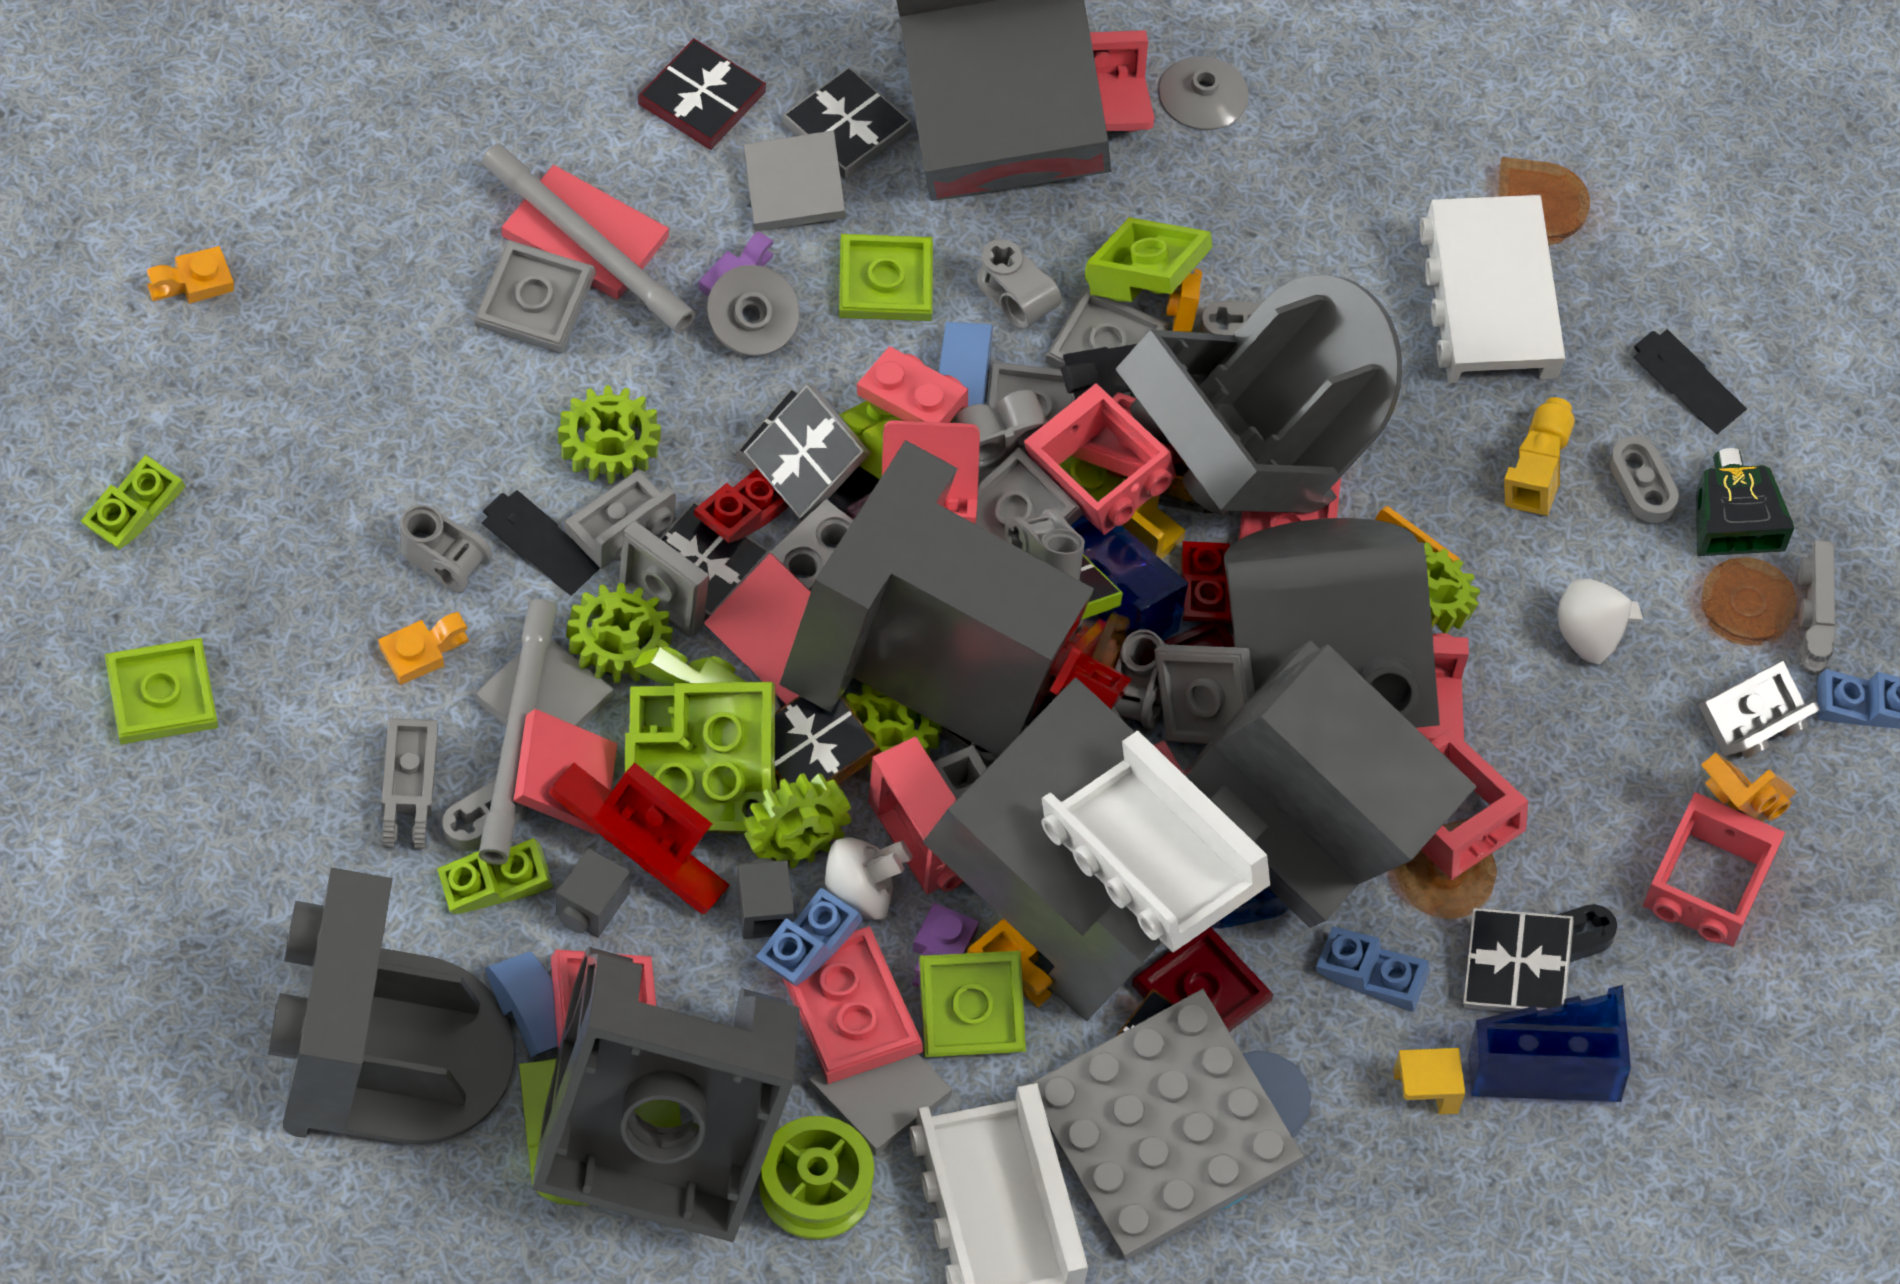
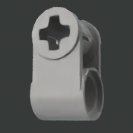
(1016, 288)
(1049, 540)
(448, 553)
(1142, 696)

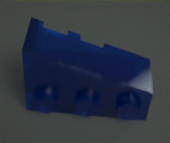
(1150, 588)
(1554, 1052)

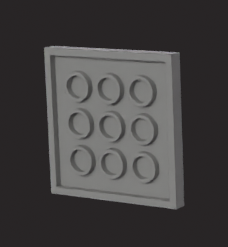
(1166, 1124)

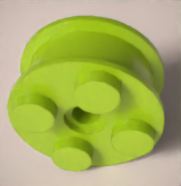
(817, 1177)

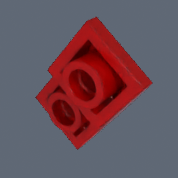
(742, 508)
(1207, 588)

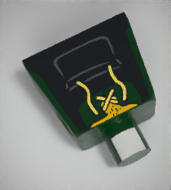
(1740, 509)

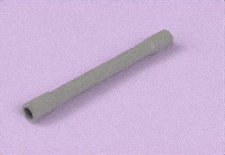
(656, 297)
(500, 820)

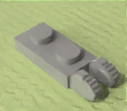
(1818, 609)
(409, 776)

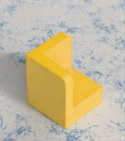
(1155, 528)
(1432, 1076)

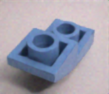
(967, 357)
(1859, 700)
(809, 941)
(1363, 966)
(527, 992)

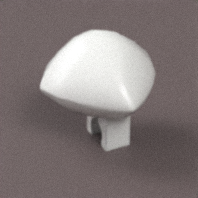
(1595, 618)
(864, 873)

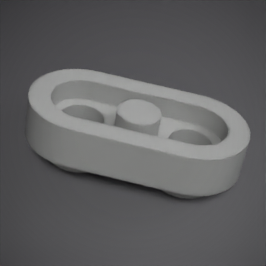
(1644, 483)

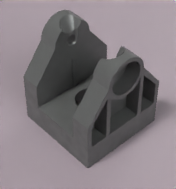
(633, 1053)

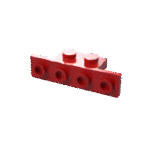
(1077, 662)
(648, 827)

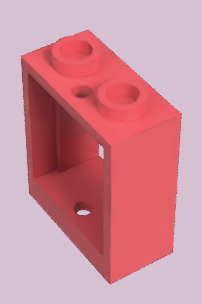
(1076, 427)
(909, 802)
(1487, 830)
(1730, 832)

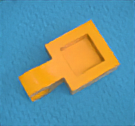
(196, 274)
(1184, 302)
(417, 651)
(1006, 938)

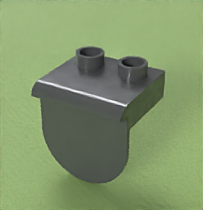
(1279, 403)
(1340, 586)
(384, 1035)

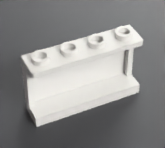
(1492, 285)
(1158, 845)
(999, 1194)

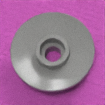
(1200, 105)
(758, 290)

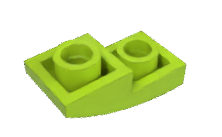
(131, 507)
(670, 667)
(477, 884)

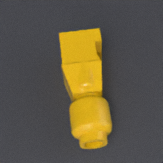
(1537, 474)

